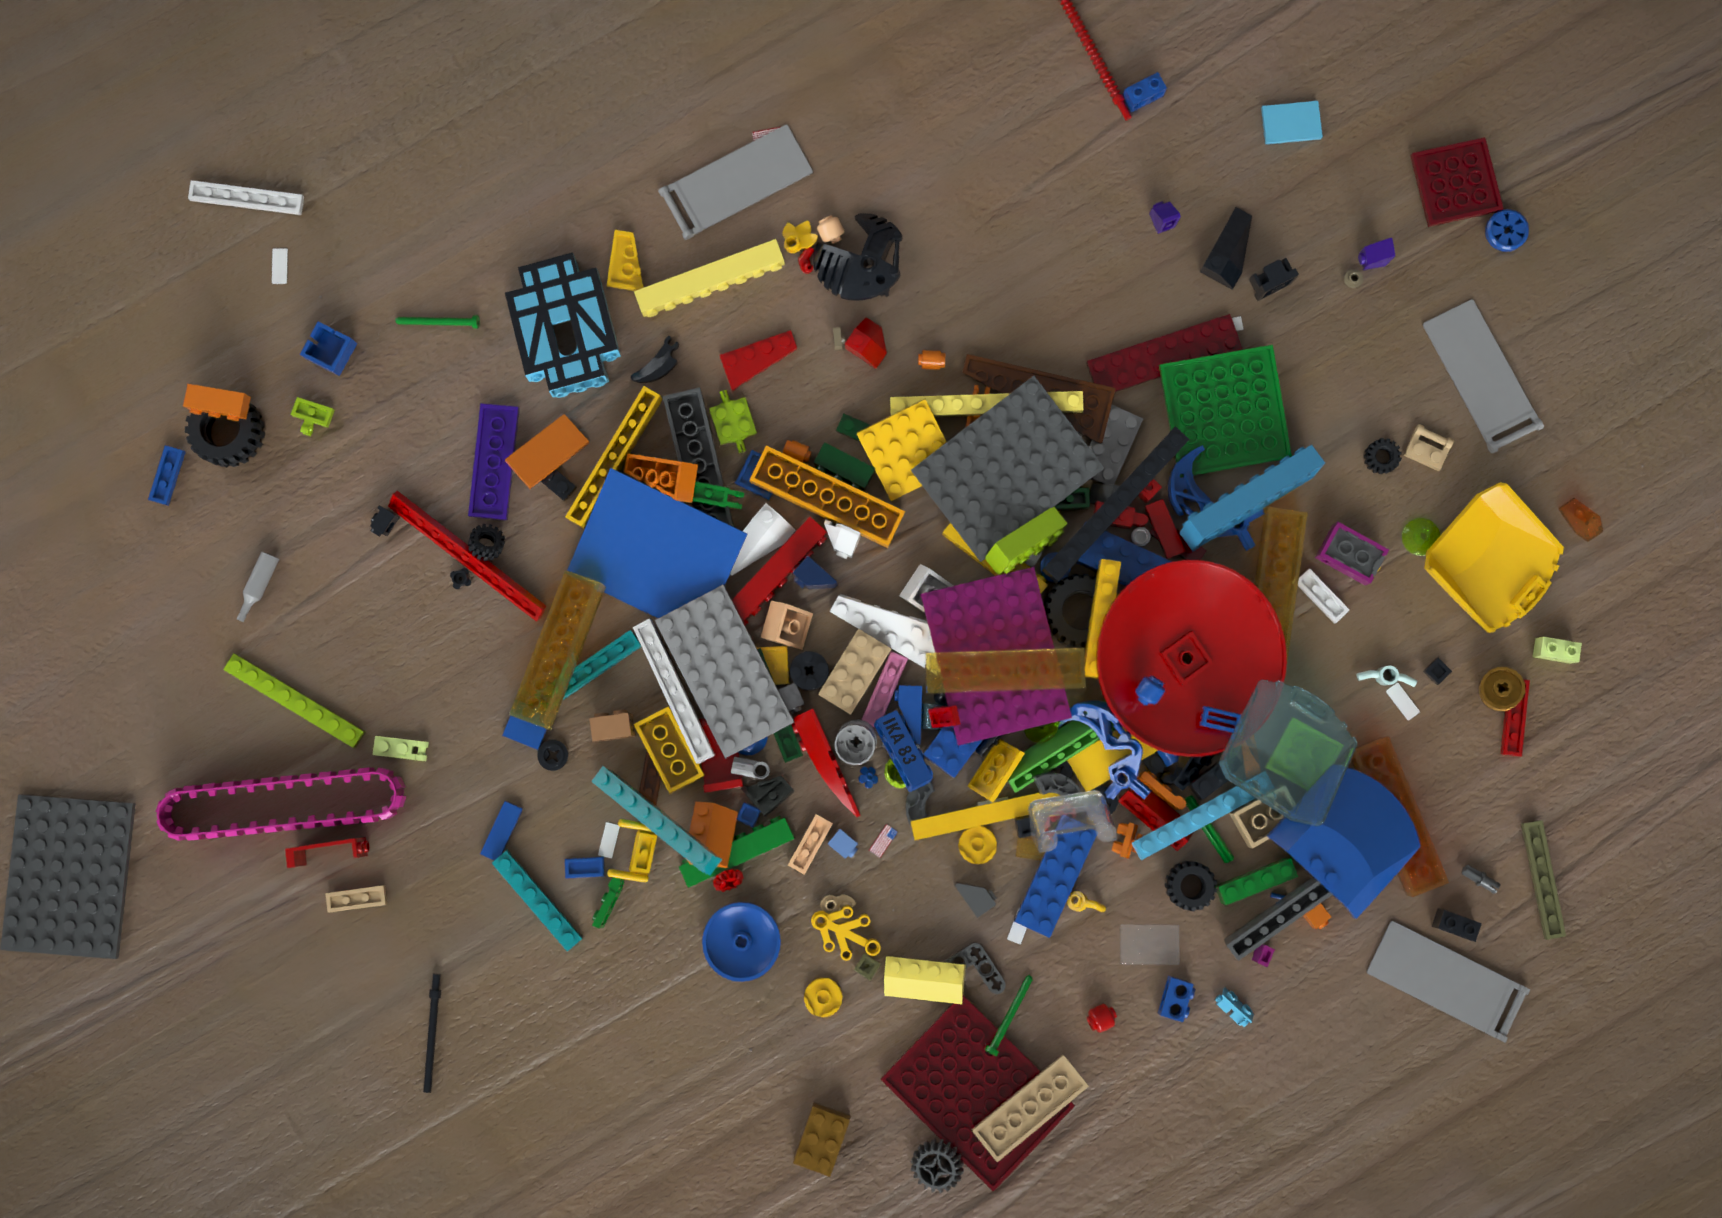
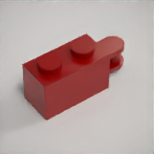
(1127, 518)

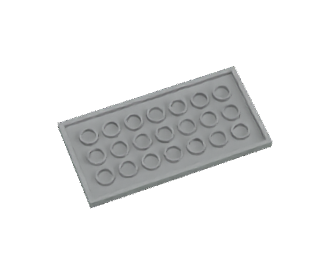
(724, 671)

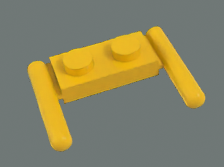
(641, 855)

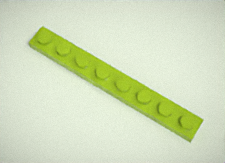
(294, 700)

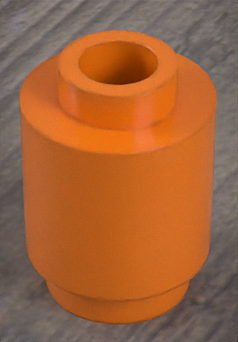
(931, 359)
(797, 451)

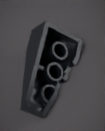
(1228, 254)
(1188, 769)

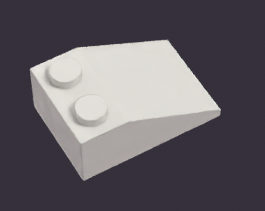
(922, 581)

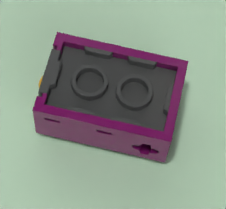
(1351, 553)

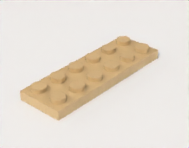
(1030, 1108)

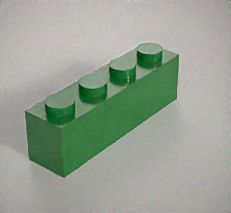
(1256, 881)

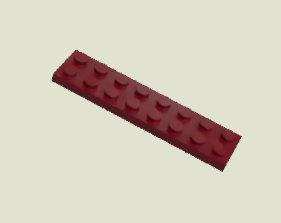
(1142, 361)

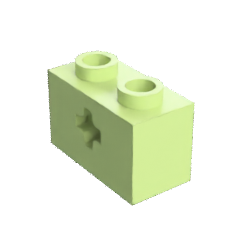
(1557, 650)

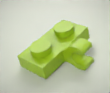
(311, 414)

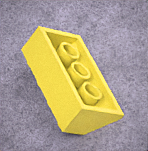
(924, 979)

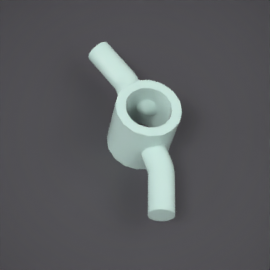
(1395, 676)

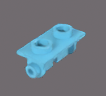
(1241, 1014)

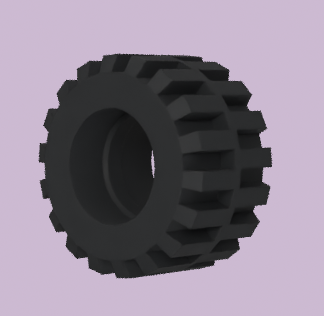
(1207, 885)

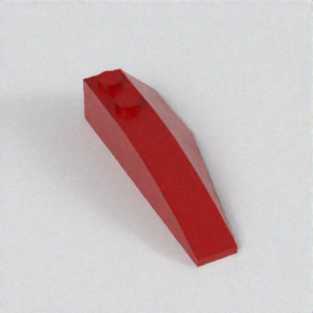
(822, 756)

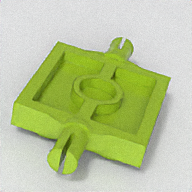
(732, 421)

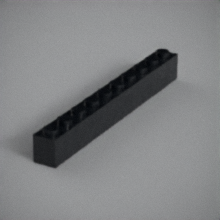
(1115, 504)

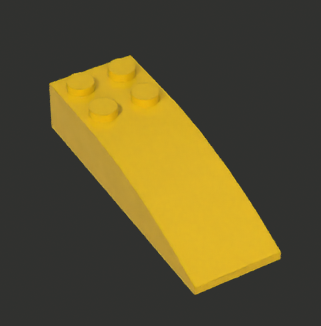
(1093, 762)

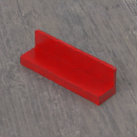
(1152, 812)

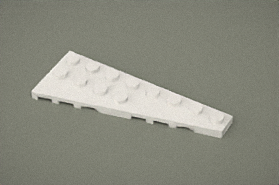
(901, 633)

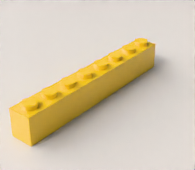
(615, 454)

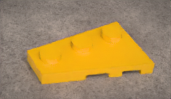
(624, 264)

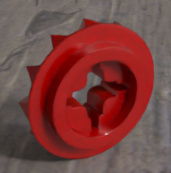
(728, 880)

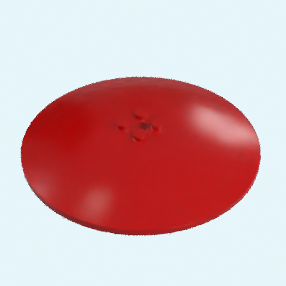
(1194, 611)

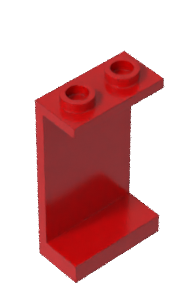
(718, 768)
(296, 855)

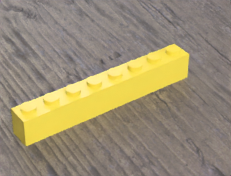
(709, 278)

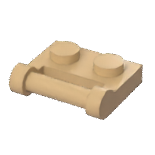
(1426, 453)

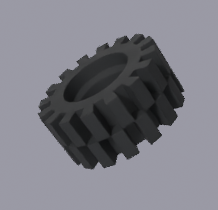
(1393, 452)
(488, 533)

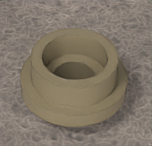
(1349, 282)

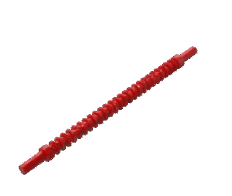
(1118, 99)

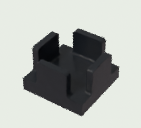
(1275, 277)

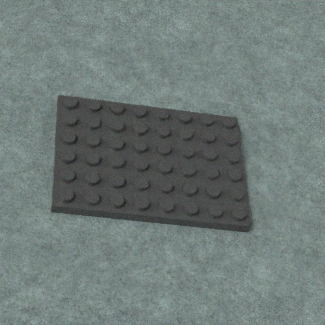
(1007, 467)
(68, 876)

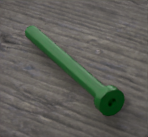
(474, 321)
(992, 1049)

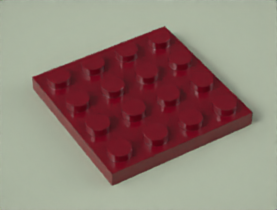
(1456, 182)

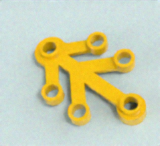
(843, 930)

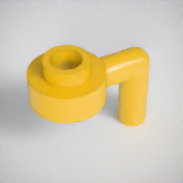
(1083, 902)

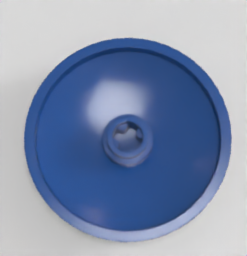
(741, 941)

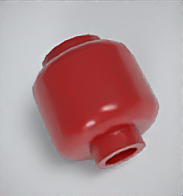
(1101, 1018)

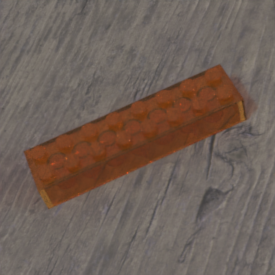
(1381, 763)

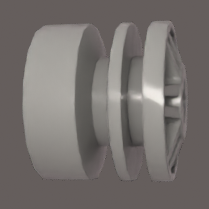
(845, 745)

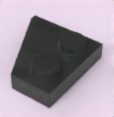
(768, 794)

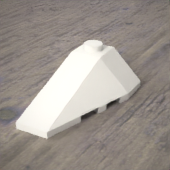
(765, 533)

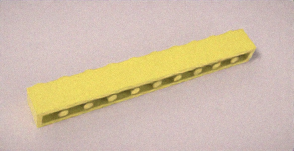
(980, 403)

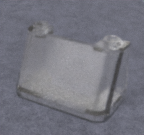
(1067, 815)

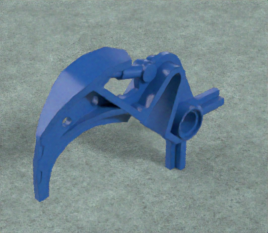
(1195, 494)
(1102, 727)

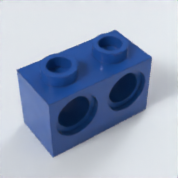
(1144, 92)
(1170, 997)

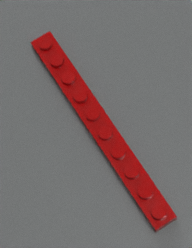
(460, 551)

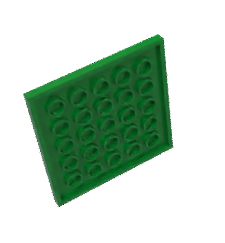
(1228, 407)

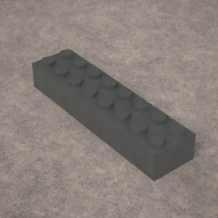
(695, 443)

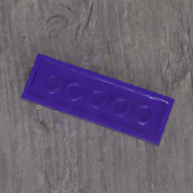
(490, 472)

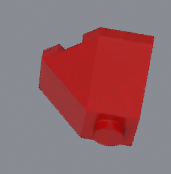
(867, 343)

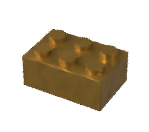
(821, 1139)

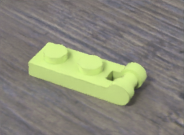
(399, 748)

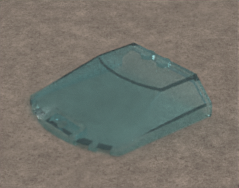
(1289, 752)

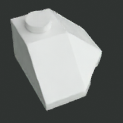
(842, 539)

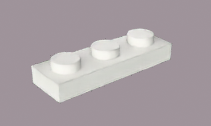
(1322, 596)

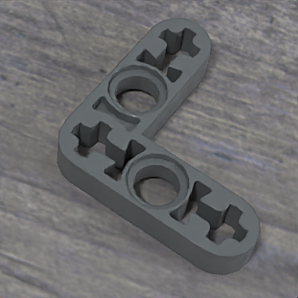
(970, 960)

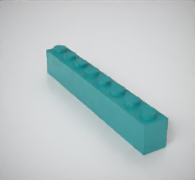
(656, 820)

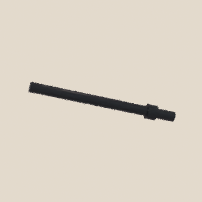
(434, 994)

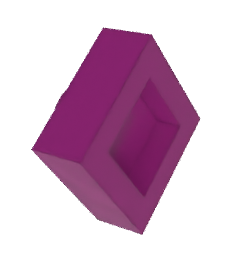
(1263, 955)

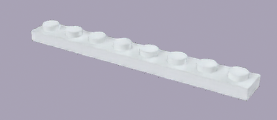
(674, 691)

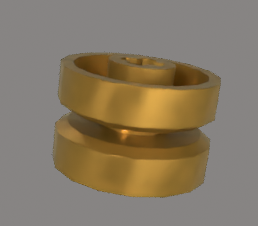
(1505, 677)

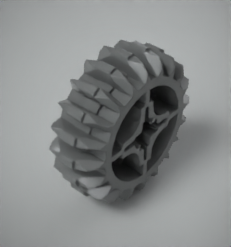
(952, 1166)

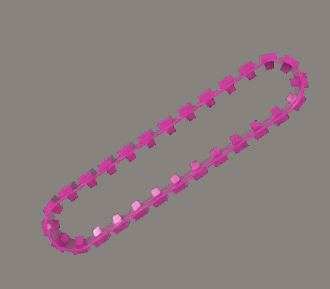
(165, 806)

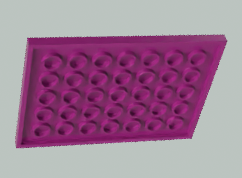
(995, 616)

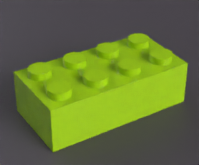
(1025, 541)

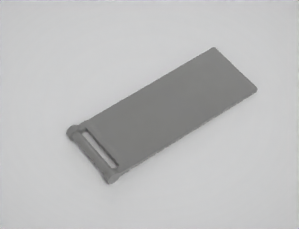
(737, 180)
(1481, 374)
(1445, 980)

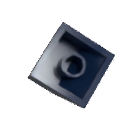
(812, 576)

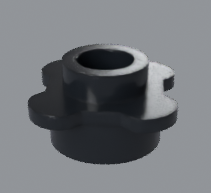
(455, 575)

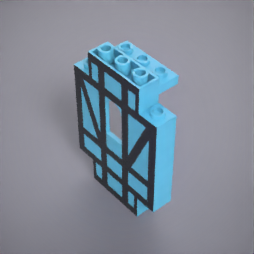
(555, 294)

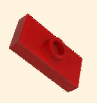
(944, 716)

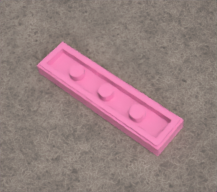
(885, 687)

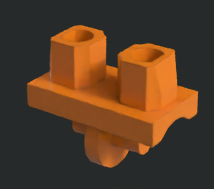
(1129, 831)

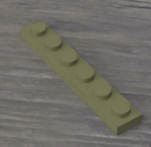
(1543, 879)

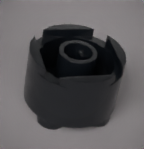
(798, 671)

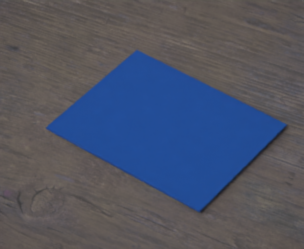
(653, 547)

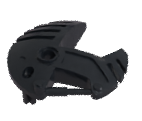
(847, 272)

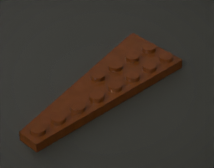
(1008, 377)

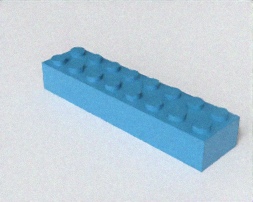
(1252, 497)

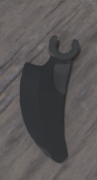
(659, 365)

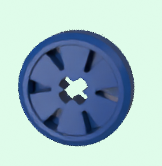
(1518, 230)

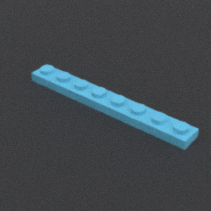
(1191, 822)

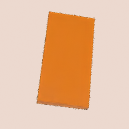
(547, 451)

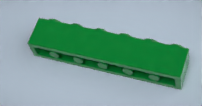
(744, 848)

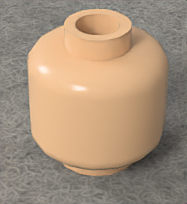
(830, 229)

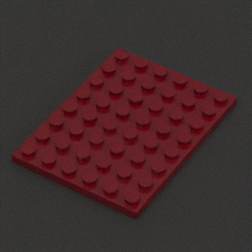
(958, 1084)

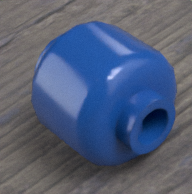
(1150, 690)

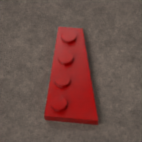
(754, 358)

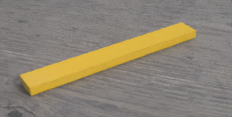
(974, 816)

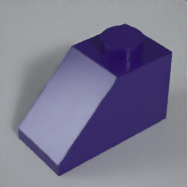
(1164, 216)
(1377, 254)

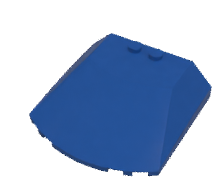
(1357, 846)

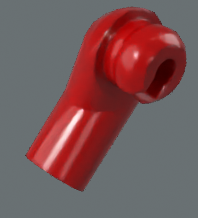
(804, 261)

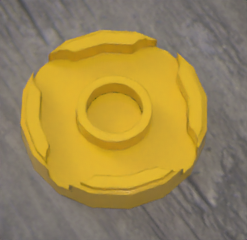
(977, 845)
(823, 997)

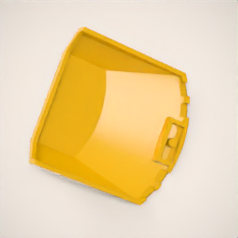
(1495, 558)

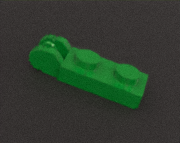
(715, 495)
(609, 900)

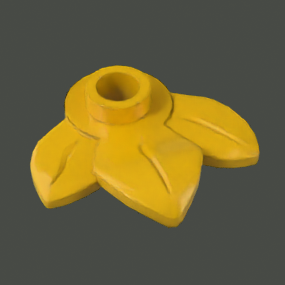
(800, 235)

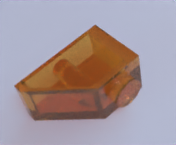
(1582, 519)

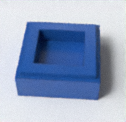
(748, 814)

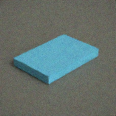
(1291, 122)

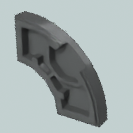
(1055, 783)
(916, 802)

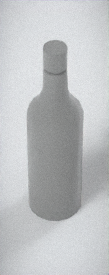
(257, 582)

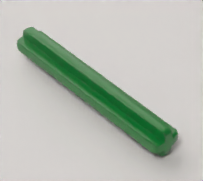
(1212, 834)

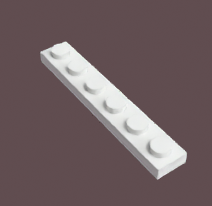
(246, 197)

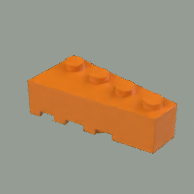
(668, 476)

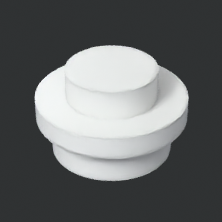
(1140, 536)

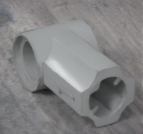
(747, 768)

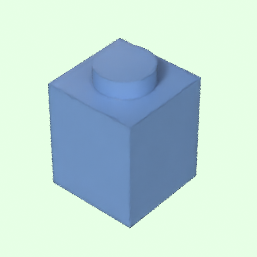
(843, 844)

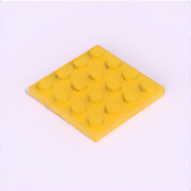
(900, 445)

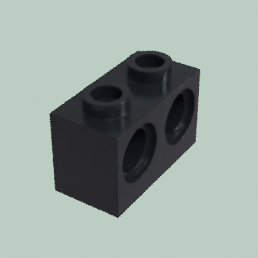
(1456, 925)

